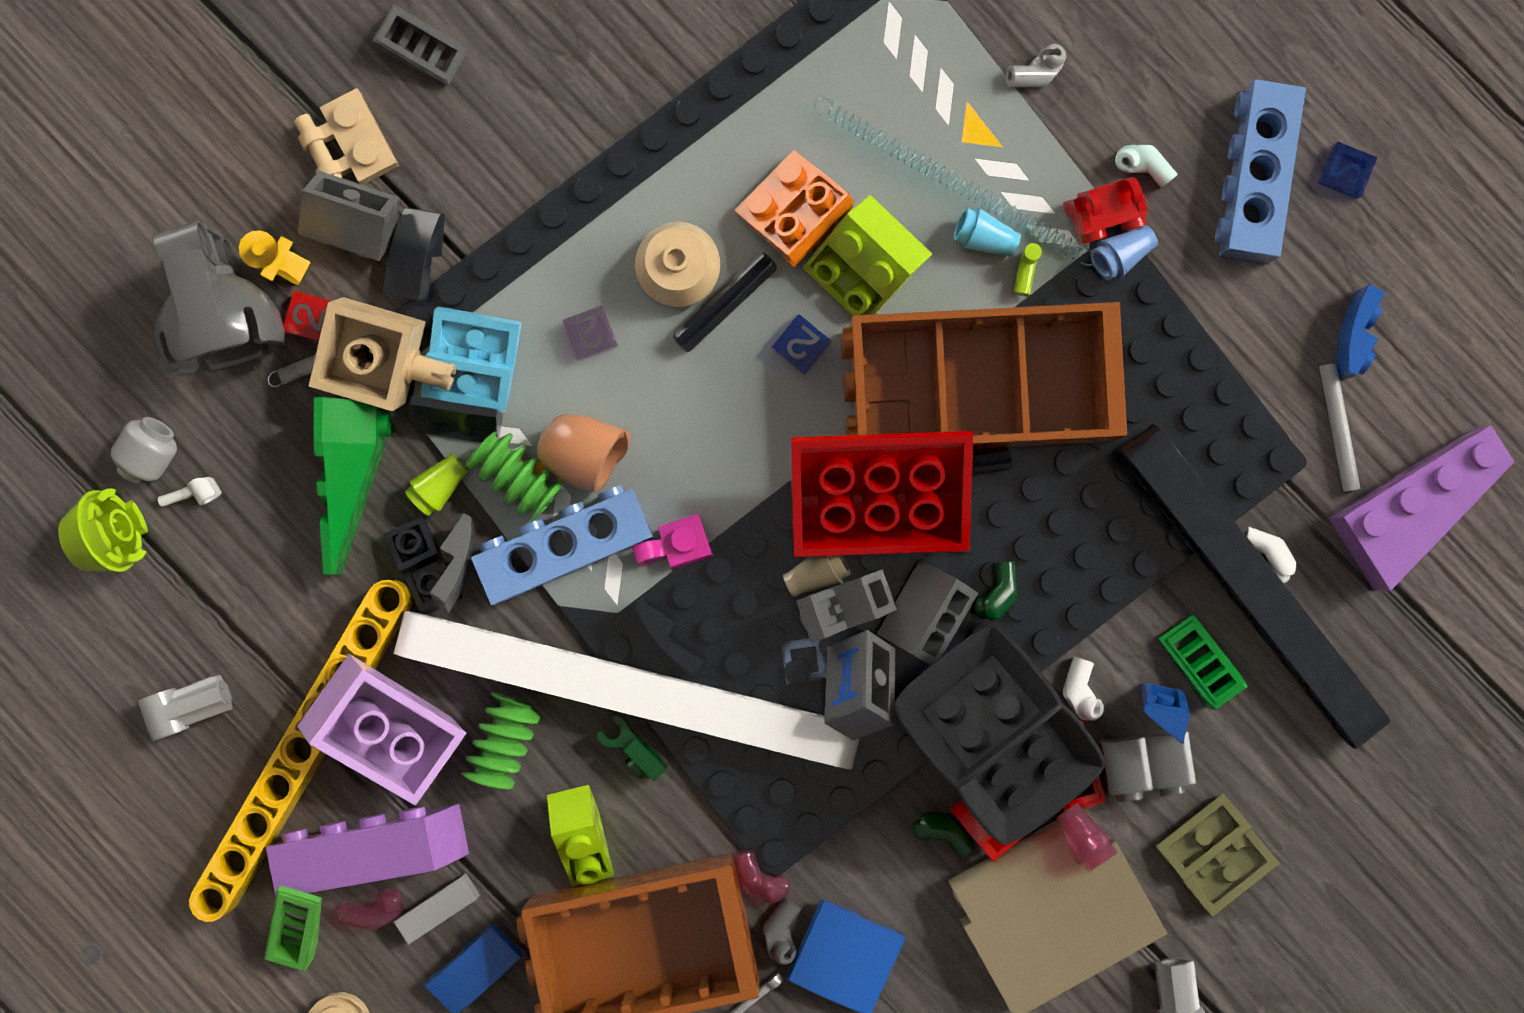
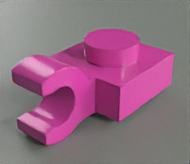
(680, 542)

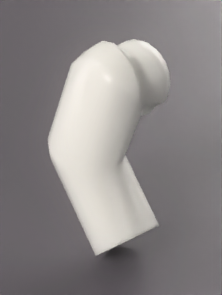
(1275, 551)
(1078, 693)

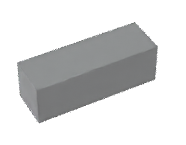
(436, 908)

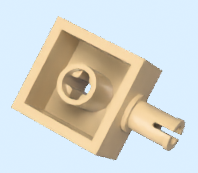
(394, 342)

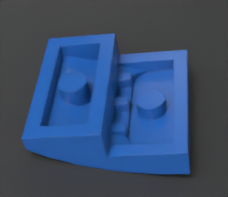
(845, 957)

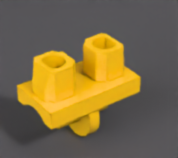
(261, 251)

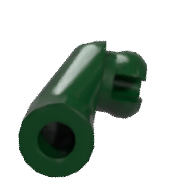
(1002, 596)

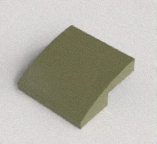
(1217, 855)

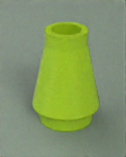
(435, 486)

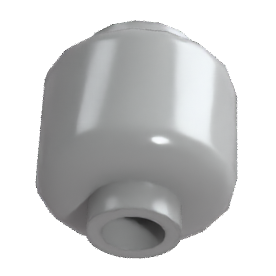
(143, 450)

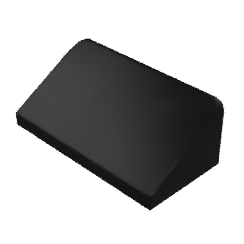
(454, 419)

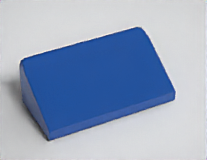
(1167, 708)

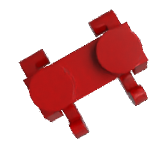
(1106, 207)

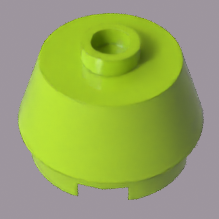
(102, 533)

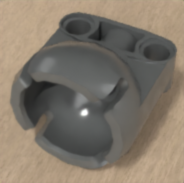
(210, 307)

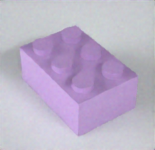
(381, 730)

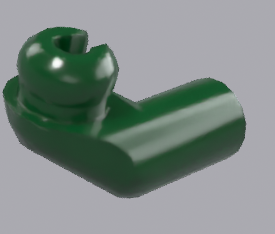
(944, 827)

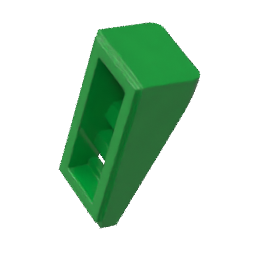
(1214, 653)

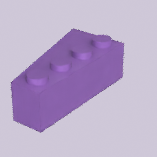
(1414, 510)
(368, 851)

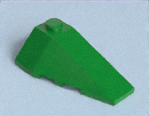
(351, 445)

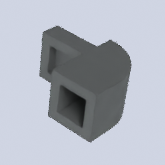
(846, 605)

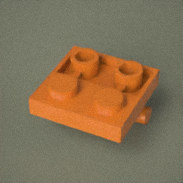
(795, 208)

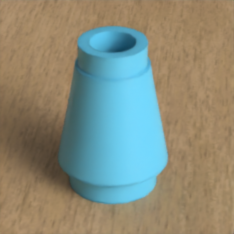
(985, 233)

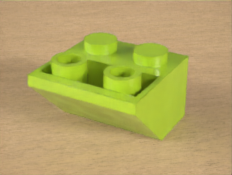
(866, 259)

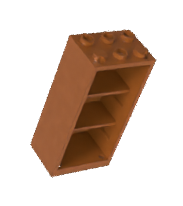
(989, 371)

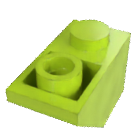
(579, 835)

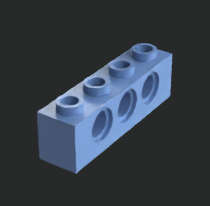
(1282, 110)
(504, 582)

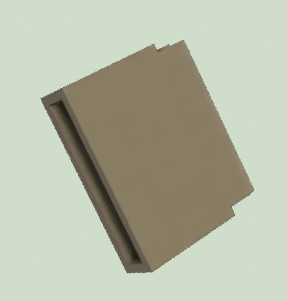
(1050, 921)

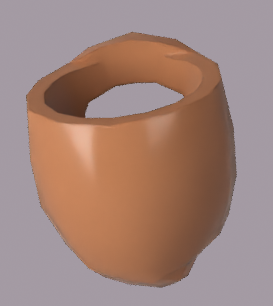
(582, 450)

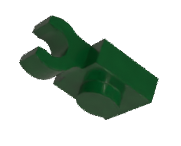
(642, 757)

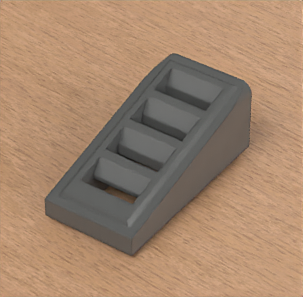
(413, 24)

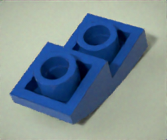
(1354, 343)
(474, 969)

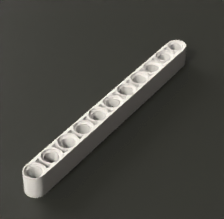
(623, 689)

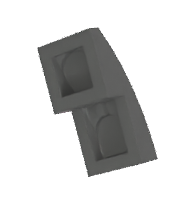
(456, 552)

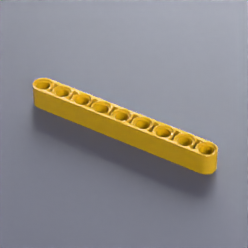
(286, 763)

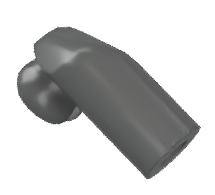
(777, 932)

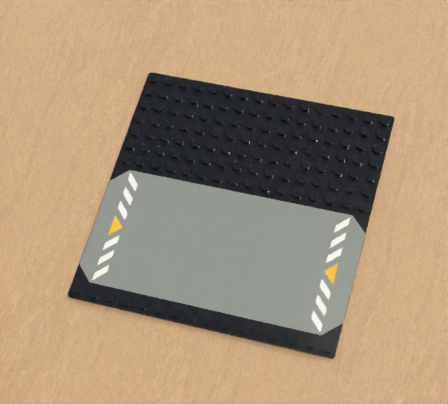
(721, 419)

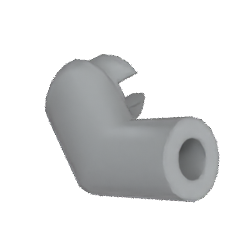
(1040, 70)

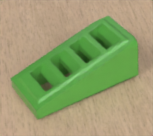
(287, 950)

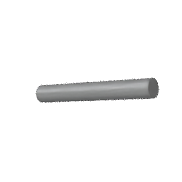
(1339, 427)

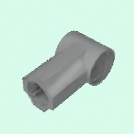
(175, 710)
(1177, 986)

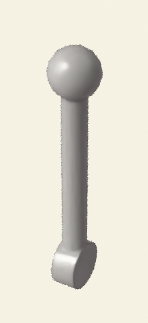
(770, 984)

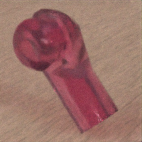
(758, 883)

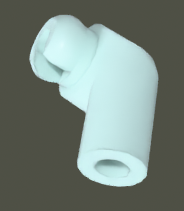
(1145, 160)

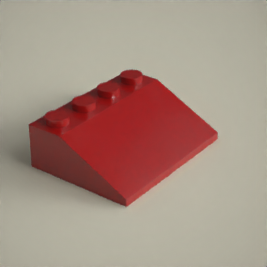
(881, 493)

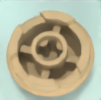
(677, 264)

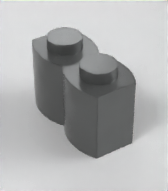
(1146, 764)

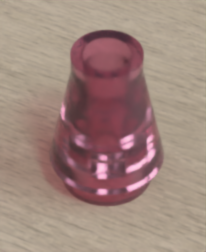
(1086, 838)

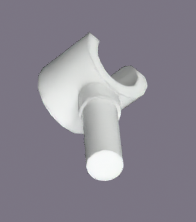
(202, 489)

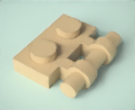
(357, 135)

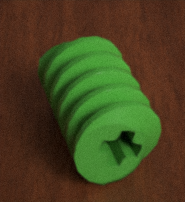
(514, 475)
(502, 742)

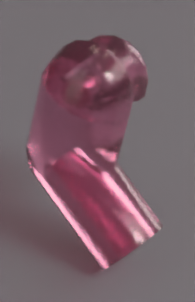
(373, 917)

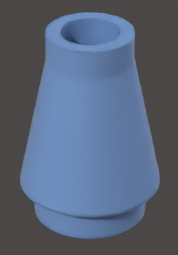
(1122, 252)

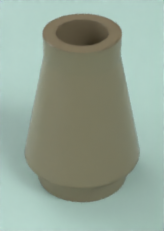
(816, 573)

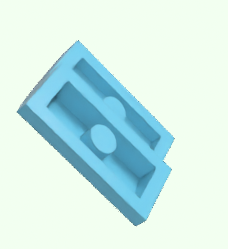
(483, 354)

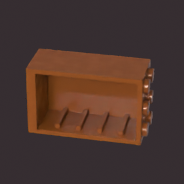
(642, 942)

